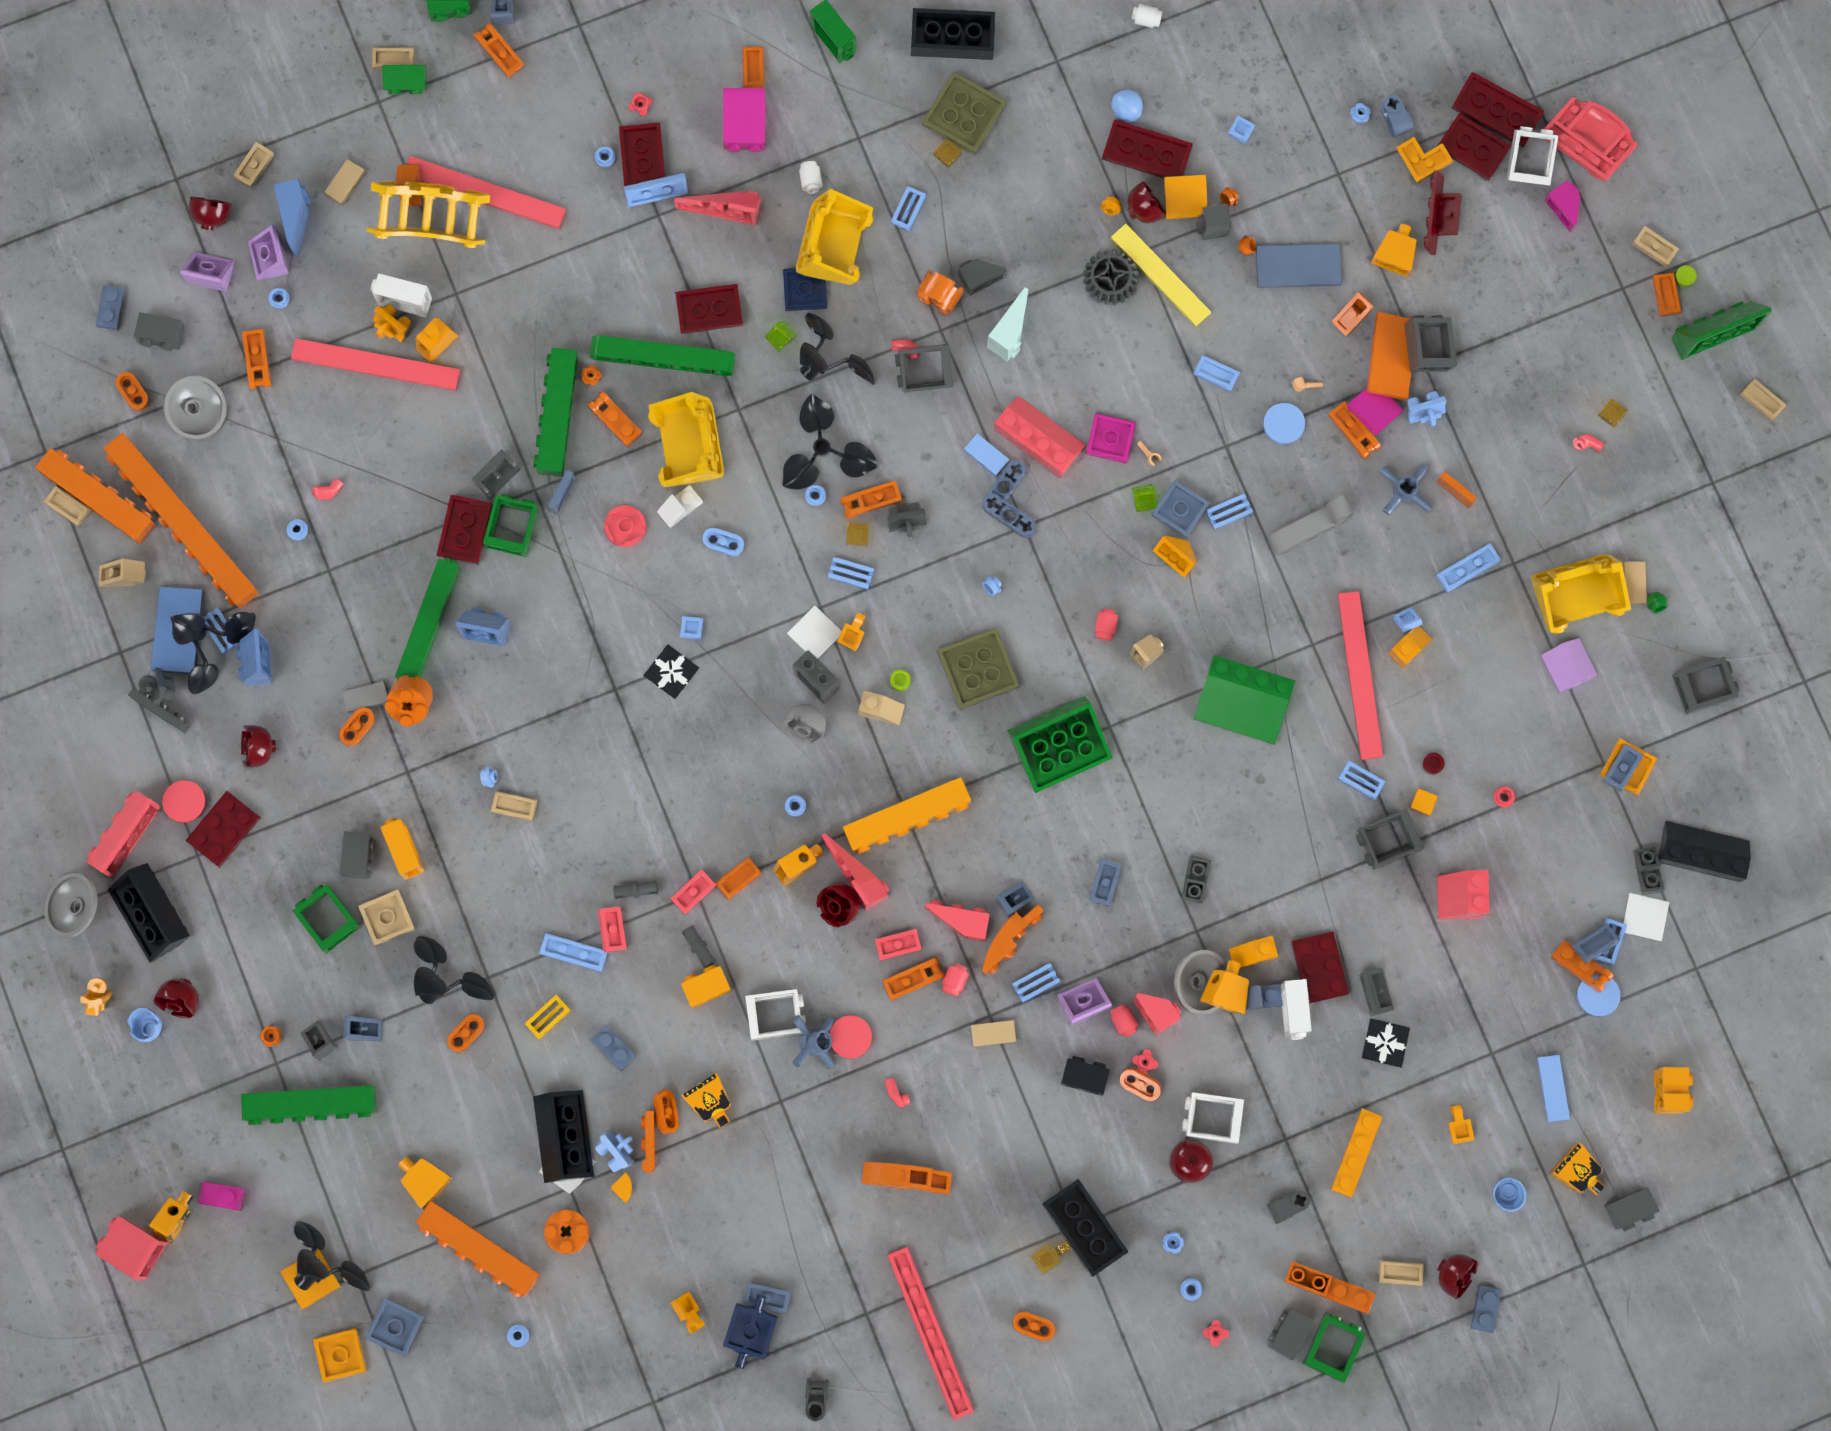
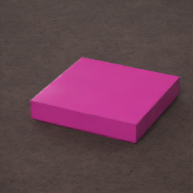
(1374, 410)
(1110, 438)

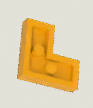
(1422, 164)

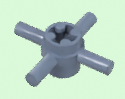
(1400, 495)
(814, 1042)

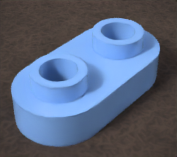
(724, 541)

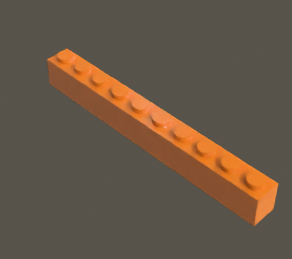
(181, 521)

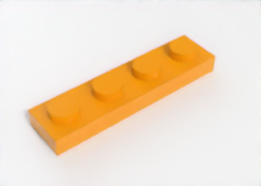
(1356, 1153)

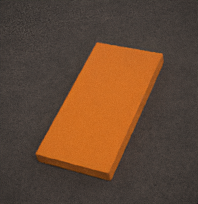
(1389, 361)

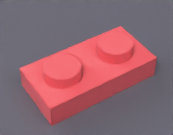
(693, 892)
(611, 929)
(898, 944)

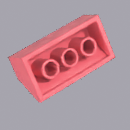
(1038, 436)
(123, 834)

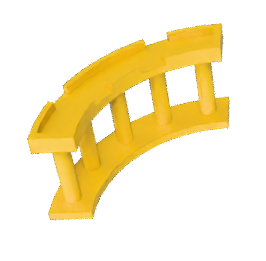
(429, 192)

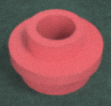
(1510, 796)

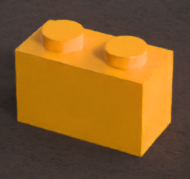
(705, 986)

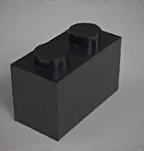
(1085, 1076)

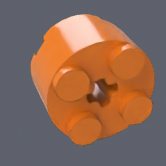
(939, 291)
(409, 700)
(554, 1230)

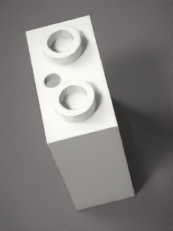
(1531, 178)
(401, 294)
(1295, 1009)
(752, 1013)
(1235, 1123)

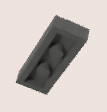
(175, 720)

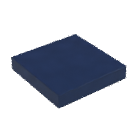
(803, 292)

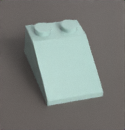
(1006, 335)

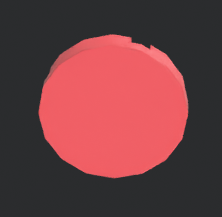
(625, 526)
(184, 801)
(850, 1037)

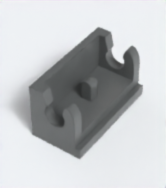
(495, 474)
(1376, 992)

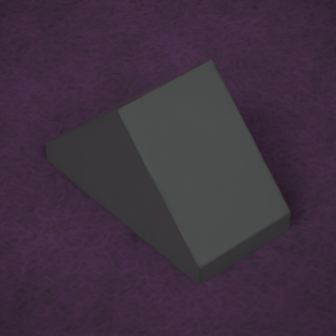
(318, 1041)

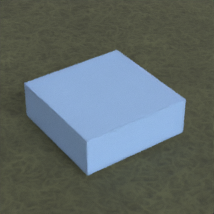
(1241, 129)
(1407, 620)
(691, 628)

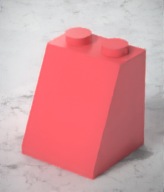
(1463, 895)
(130, 1248)

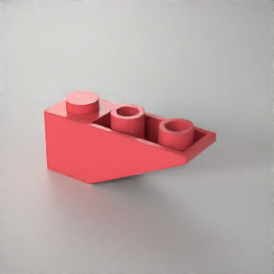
(964, 922)

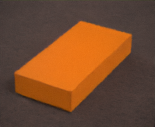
(753, 67)
(1666, 294)
(1456, 489)
(738, 878)

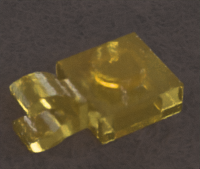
(1048, 1258)

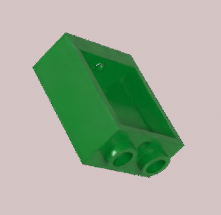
(833, 31)
(506, 546)
(340, 934)
(1324, 1368)

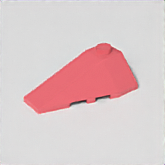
(731, 206)
(863, 881)

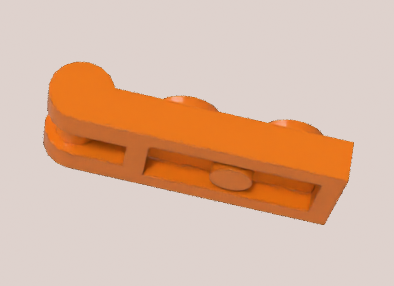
(499, 50)
(256, 358)
(615, 419)
(1354, 430)
(871, 499)
(1571, 962)
(912, 979)
(648, 1142)

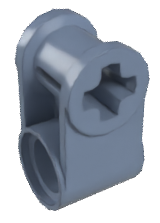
(1397, 119)

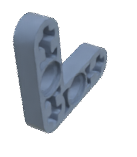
(1001, 499)

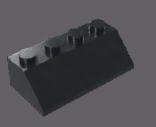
(1704, 852)
(148, 912)
(563, 1136)

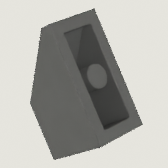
(980, 275)

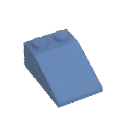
(294, 211)
(483, 627)
(255, 659)

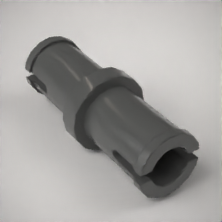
(635, 889)
(698, 946)

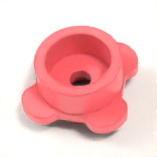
(640, 98)
(1151, 1063)
(1209, 1333)

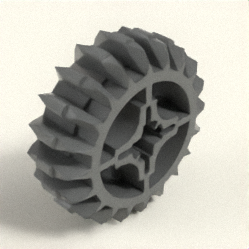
(1103, 279)

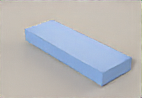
(656, 190)
(1468, 568)
(573, 952)
(1553, 1088)

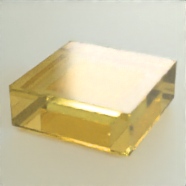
(947, 153)
(1612, 413)
(857, 534)

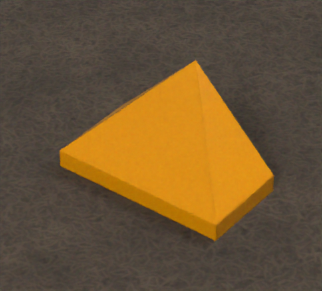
(1176, 554)

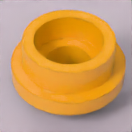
(1111, 206)

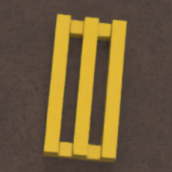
(534, 1029)

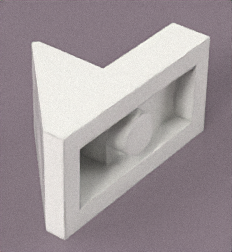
(679, 506)

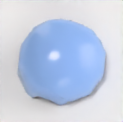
(1127, 105)
(144, 1024)
(1509, 1194)

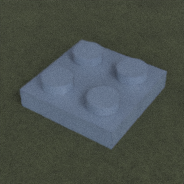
(1180, 509)
(394, 1327)

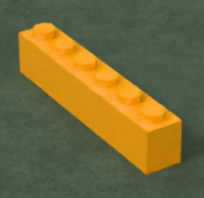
(907, 815)

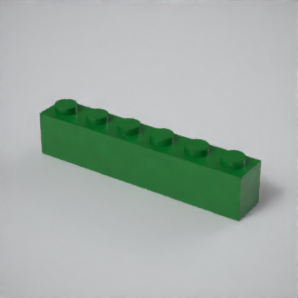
(557, 412)
(308, 1103)

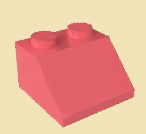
(1157, 1012)

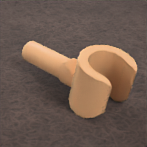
(1300, 385)
(1149, 454)

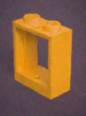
(402, 848)

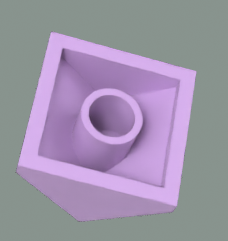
(268, 254)
(208, 271)
(1569, 665)
(1084, 1001)

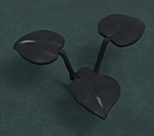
(814, 363)
(800, 472)
(192, 628)
(430, 986)
(312, 1269)

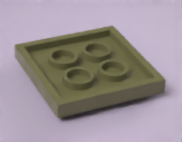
(964, 113)
(978, 668)

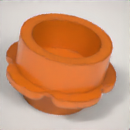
(1229, 197)
(1247, 245)
(591, 369)
(276, 1036)

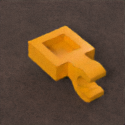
(851, 634)
(1461, 1128)
(687, 1309)

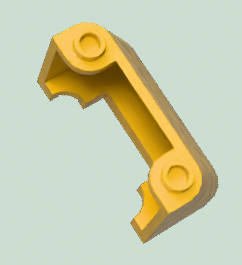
(833, 238)
(687, 439)
(1581, 591)

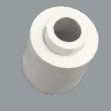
(1147, 16)
(810, 177)

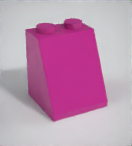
(744, 119)

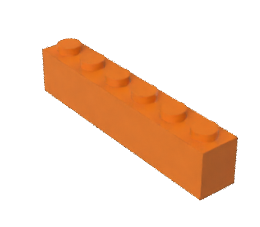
(96, 496)
(478, 1249)

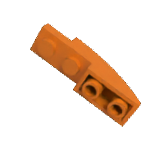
(1003, 945)
(906, 1177)
(1330, 1287)

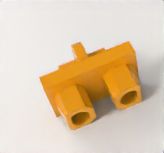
(388, 325)
(96, 996)

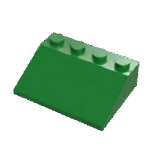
(1719, 328)
(1244, 699)
(1060, 744)

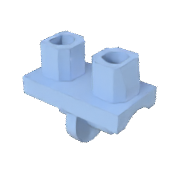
(1427, 410)
(618, 1148)

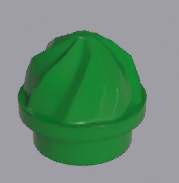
(1657, 602)

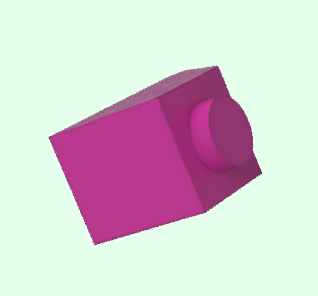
(1565, 204)
(222, 1196)

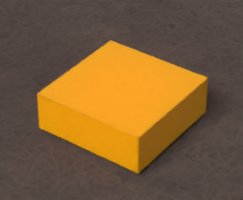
(1423, 802)

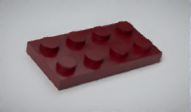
(1496, 108)
(1146, 150)

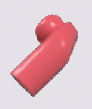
(904, 343)
(1586, 441)
(327, 492)
(894, 1094)

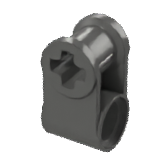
(1285, 1208)
(816, 1397)

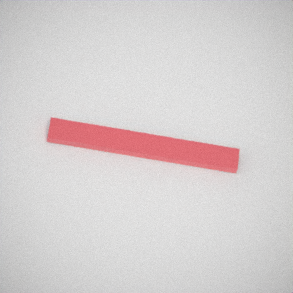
(499, 196)
(375, 364)
(1359, 675)
(930, 1333)

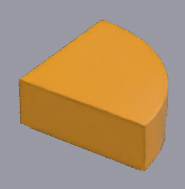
(623, 1187)

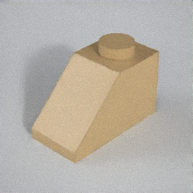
(122, 573)
(1147, 651)
(880, 708)

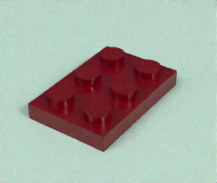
(1474, 146)
(641, 153)
(709, 308)
(464, 529)
(223, 829)
(1321, 966)

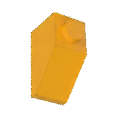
(1410, 646)
(1254, 952)

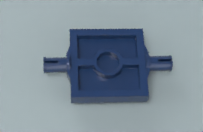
(750, 1331)

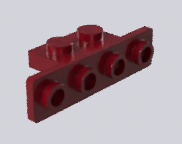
(1443, 213)

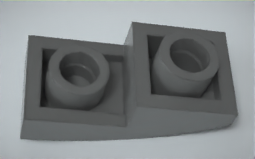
(1648, 870)
(1196, 879)

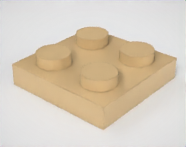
(386, 917)

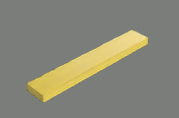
(1160, 275)

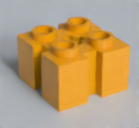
(1672, 1090)

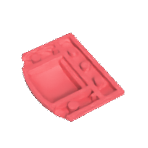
(1592, 137)

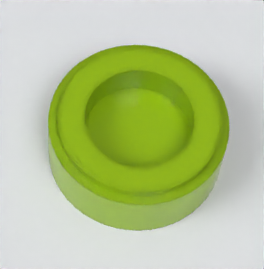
(1685, 276)
(900, 680)

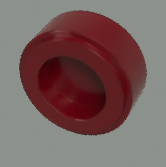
(1433, 763)

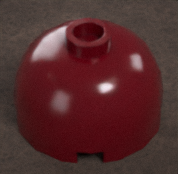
(1144, 204)
(209, 212)
(256, 745)
(838, 904)
(179, 997)
(1191, 1161)
(1456, 1274)

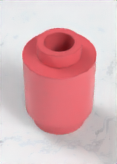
(1106, 624)
(955, 980)
(1123, 1020)

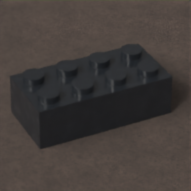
(953, 33)
(1084, 1228)

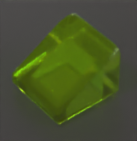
(780, 335)
(1144, 497)

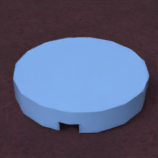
(1284, 423)
(1598, 1003)

